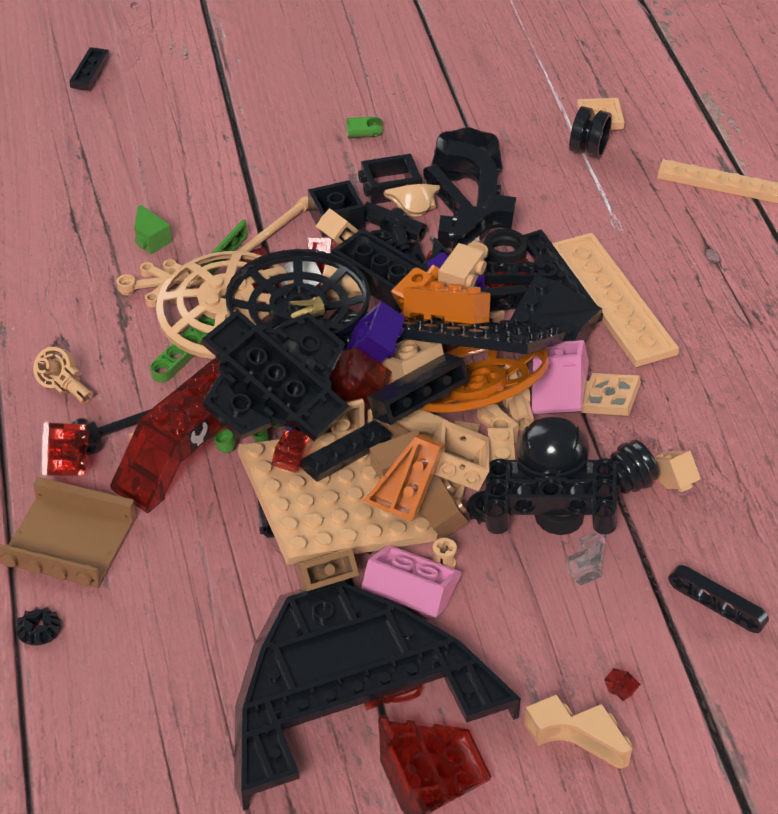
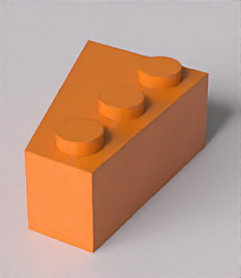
(447, 302)
(408, 479)

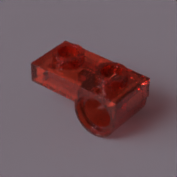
(290, 450)

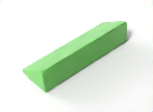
(230, 242)

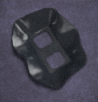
(483, 140)

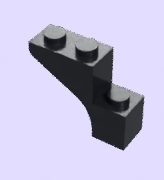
(474, 220)

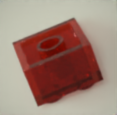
(64, 449)

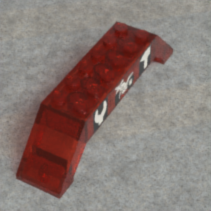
(166, 439)

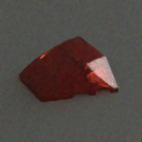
(429, 764)

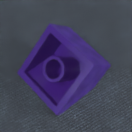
(378, 332)

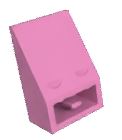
(564, 380)

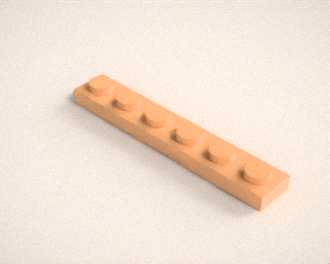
(718, 180)

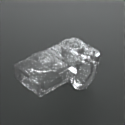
(588, 561)

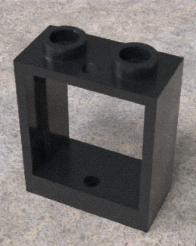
(384, 167)

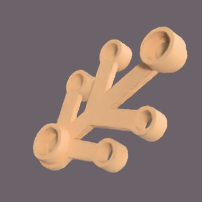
(127, 284)

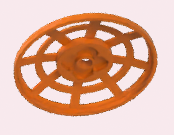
(488, 380)

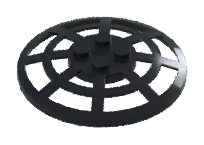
(279, 300)

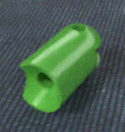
(364, 127)

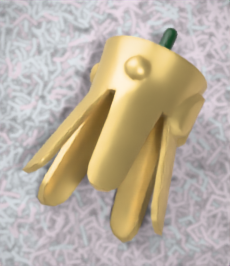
(315, 307)

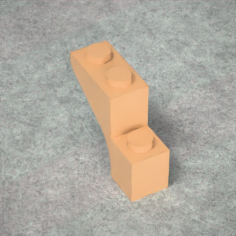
(591, 730)

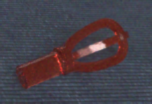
(391, 698)

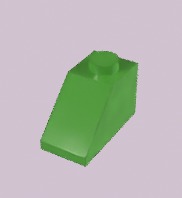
(151, 231)

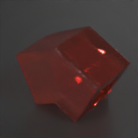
(621, 683)

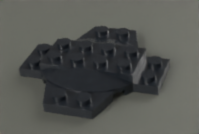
(274, 376)

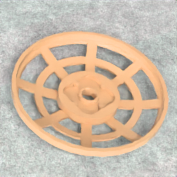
(209, 296)

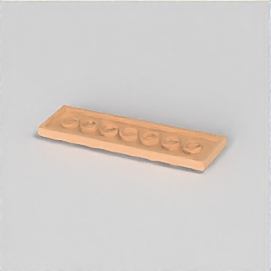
(622, 307)

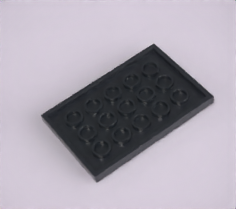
(488, 335)

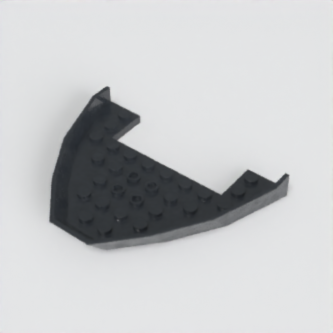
(335, 653)

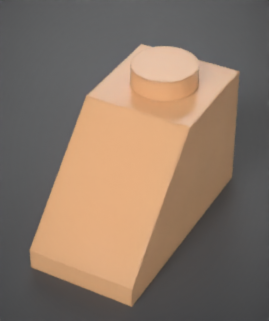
(677, 470)

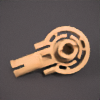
(63, 371)

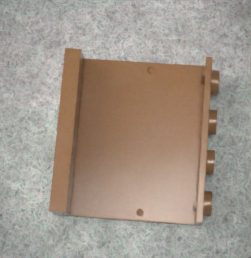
(70, 533)

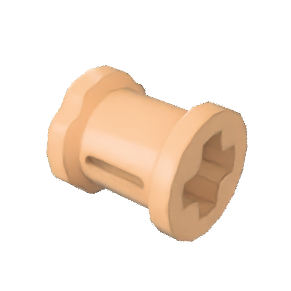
(440, 552)

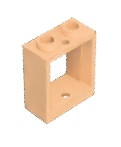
(473, 447)

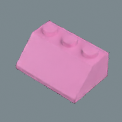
(410, 580)

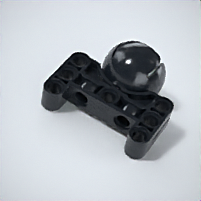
(551, 479)

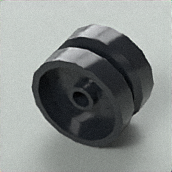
(590, 132)

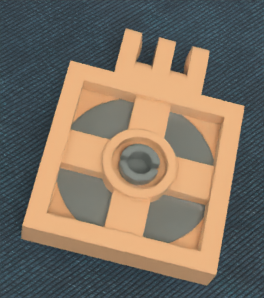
(610, 394)

